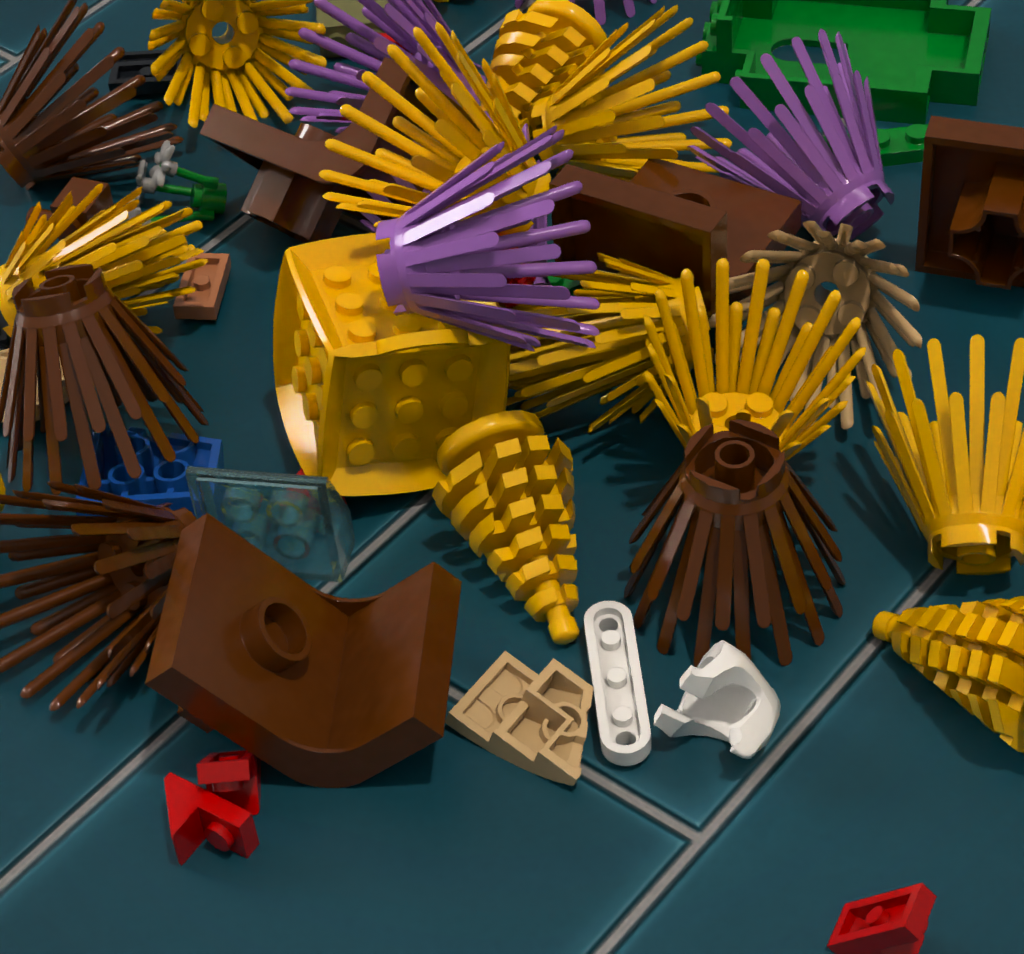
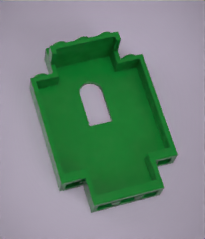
(905, 47)

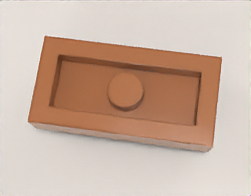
(210, 286)

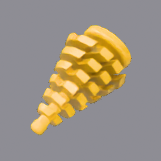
(540, 52)
(517, 511)
(969, 655)

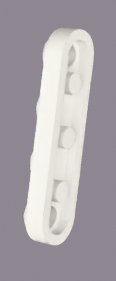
(617, 683)

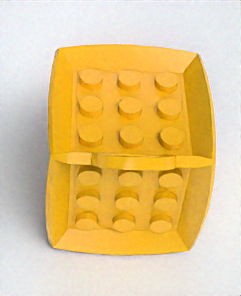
(371, 389)

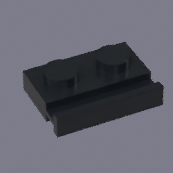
(139, 63)

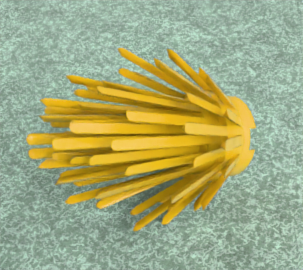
(123, 253)
(619, 349)

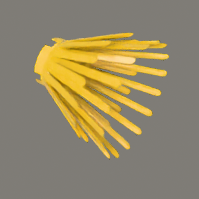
(235, 58)
(598, 115)
(452, 140)
(746, 390)
(957, 501)

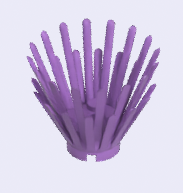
(397, 21)
(830, 186)
(445, 260)

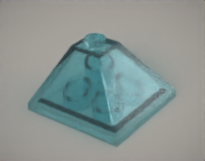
(284, 515)

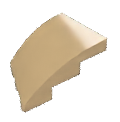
(528, 717)

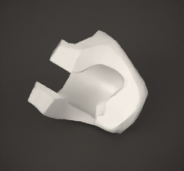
(724, 701)

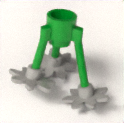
(207, 197)

